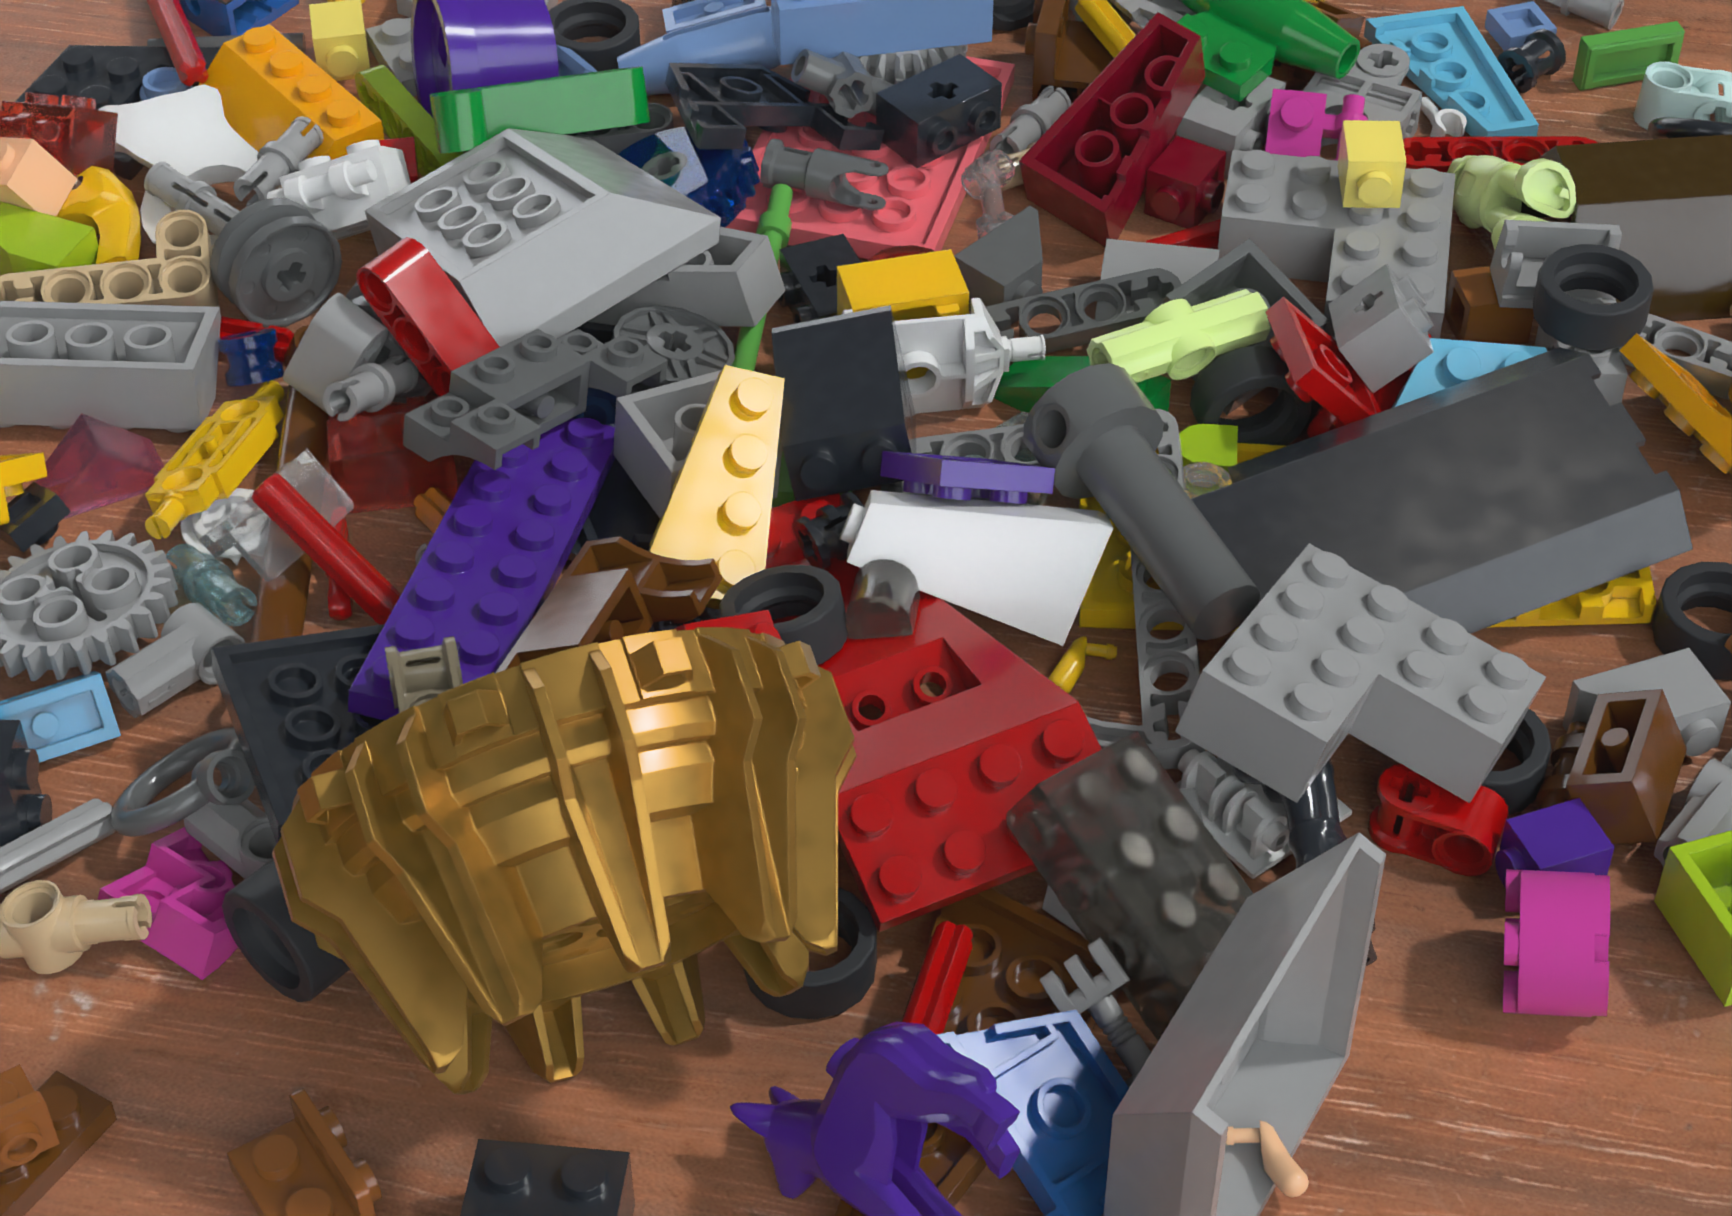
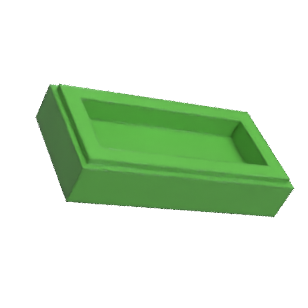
(1625, 54)

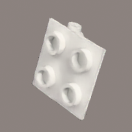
(1239, 814)

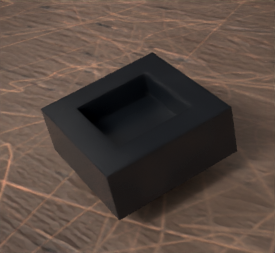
(33, 517)

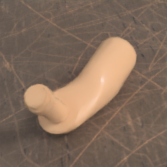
(1276, 1159)

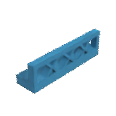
(64, 715)

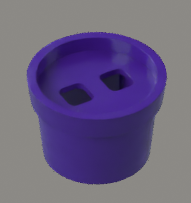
(479, 44)

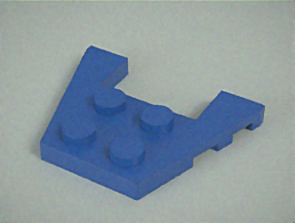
(1065, 1103)

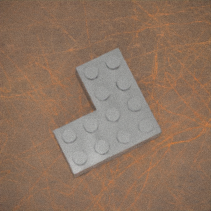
(1299, 222)
(1360, 659)

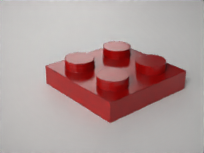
(1318, 366)

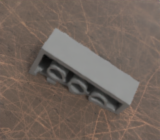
(725, 284)

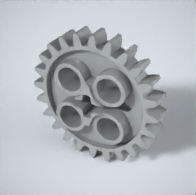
(81, 603)

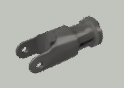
(820, 174)

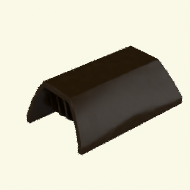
(1671, 213)

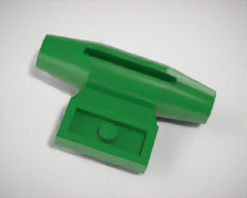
(1247, 36)

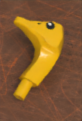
(110, 208)

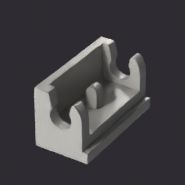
(1525, 247)

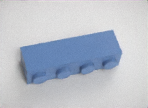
(876, 26)

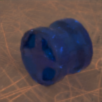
(251, 357)

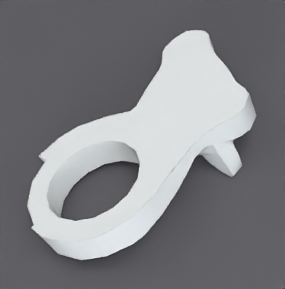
(189, 135)

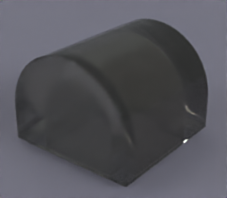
(882, 601)

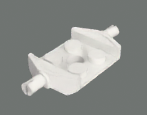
(962, 358)

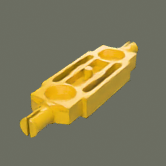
(214, 458)

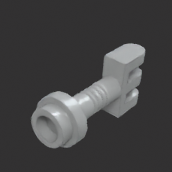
(1096, 997)

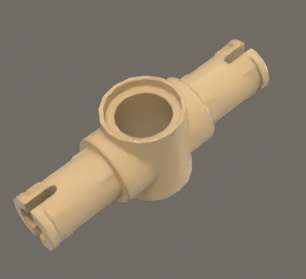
(57, 929)

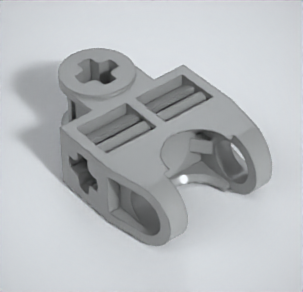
(1378, 79)

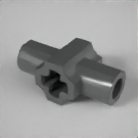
(831, 74)

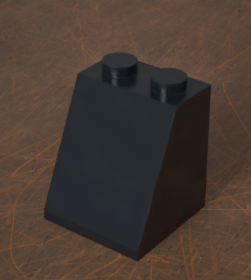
(842, 401)

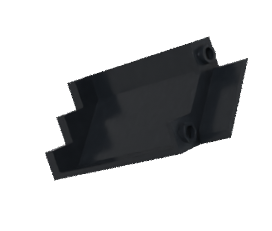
(1465, 495)

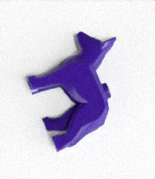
(875, 1121)

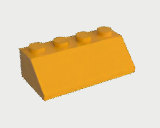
(272, 82)

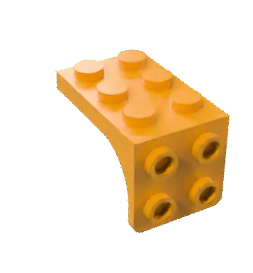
(1687, 400)

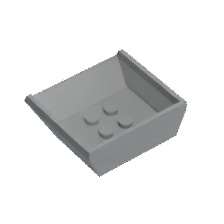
(545, 229)
(1250, 1044)

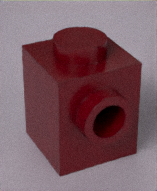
(1185, 183)

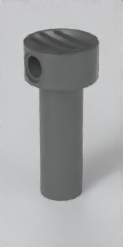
(1103, 446)

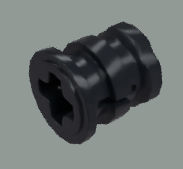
(821, 535)

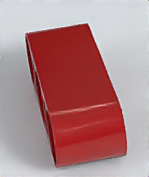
(424, 311)

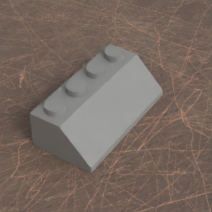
(109, 363)

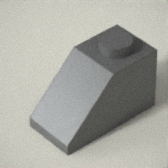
(1005, 261)

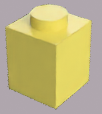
(339, 38)
(1371, 164)

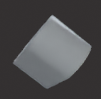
(333, 346)

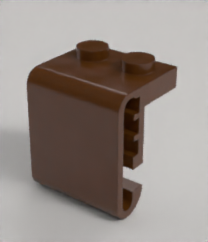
(1063, 50)

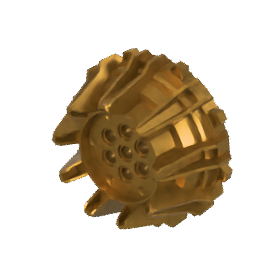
(578, 838)

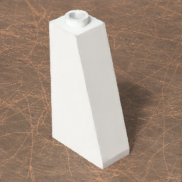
(986, 556)

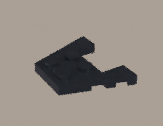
(109, 76)
(726, 97)

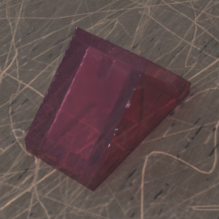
(100, 466)

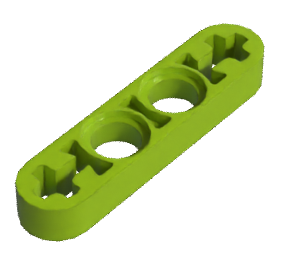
(401, 115)

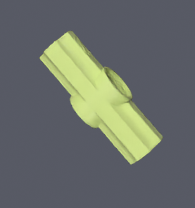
(1184, 337)

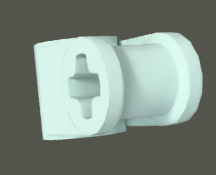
(1683, 93)

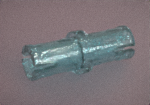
(211, 585)

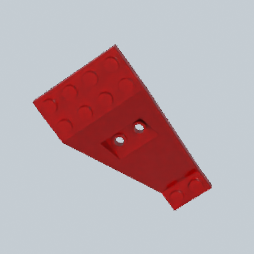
(939, 771)

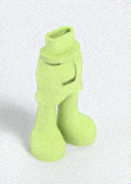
(1493, 191)

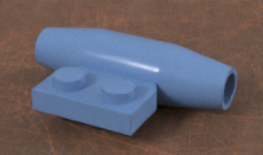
(706, 34)

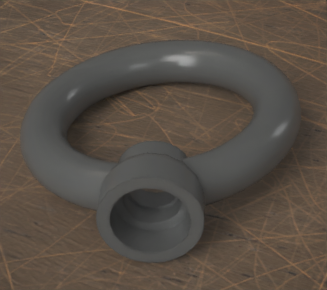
(215, 749)

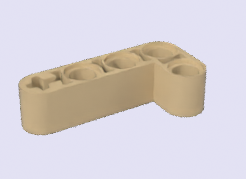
(175, 278)

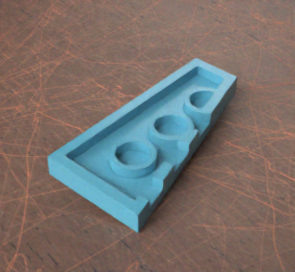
(1456, 69)

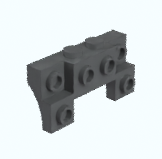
(523, 392)

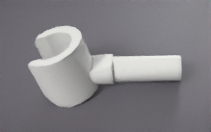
(1443, 121)

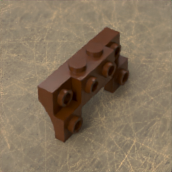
(615, 594)

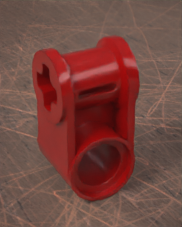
(1437, 822)

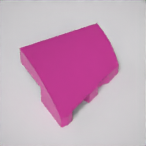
(184, 903)

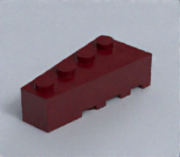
(1099, 150)

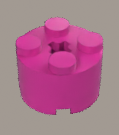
(1557, 943)

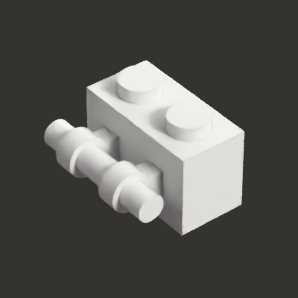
(346, 186)

